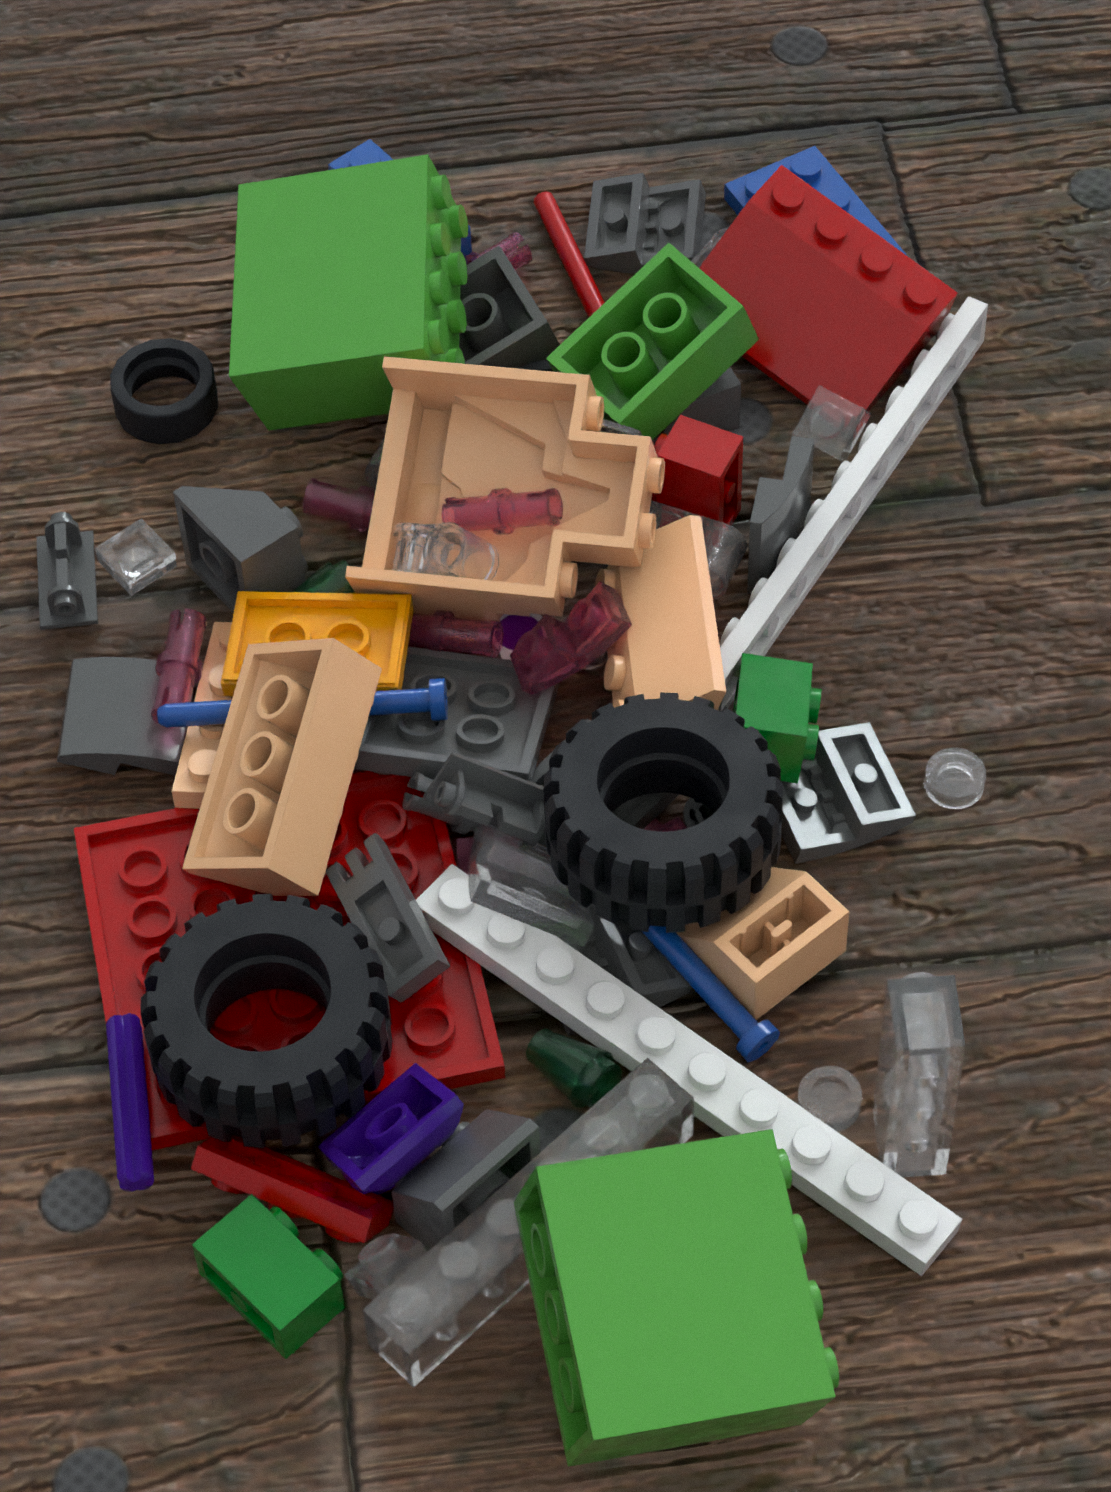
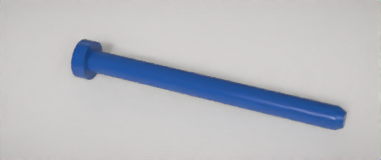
(385, 702)
(754, 1036)

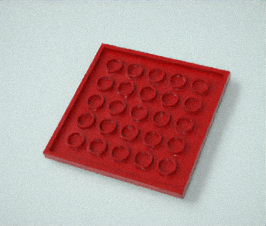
(144, 896)

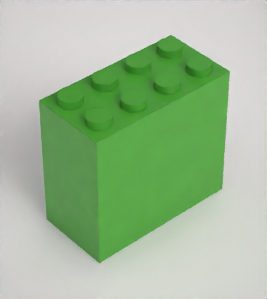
(336, 280)
(673, 1296)

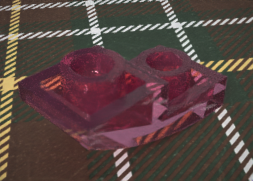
(560, 649)

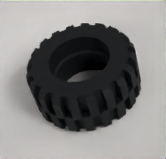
(670, 874)
(252, 951)

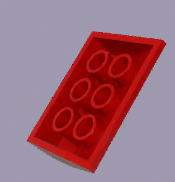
(825, 294)

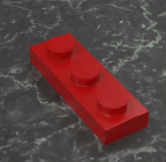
(293, 1188)

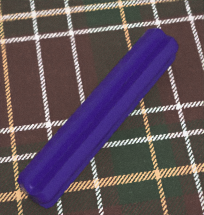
(129, 1103)

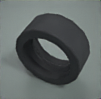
(165, 422)

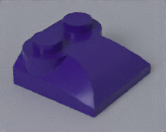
(394, 1131)

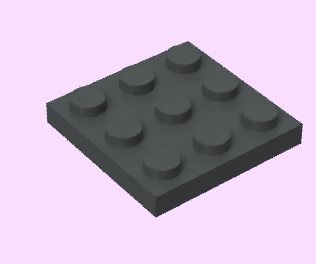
(486, 719)

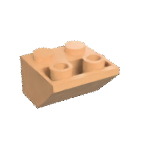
(773, 940)

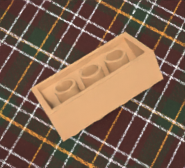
(672, 620)
(283, 767)

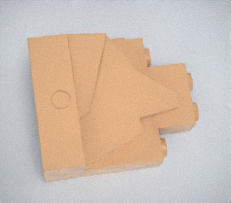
(517, 429)

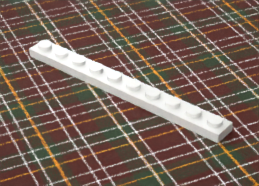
(852, 491)
(724, 1092)

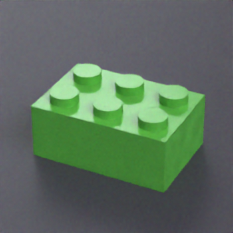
(657, 342)

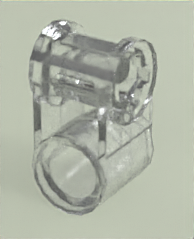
(443, 551)

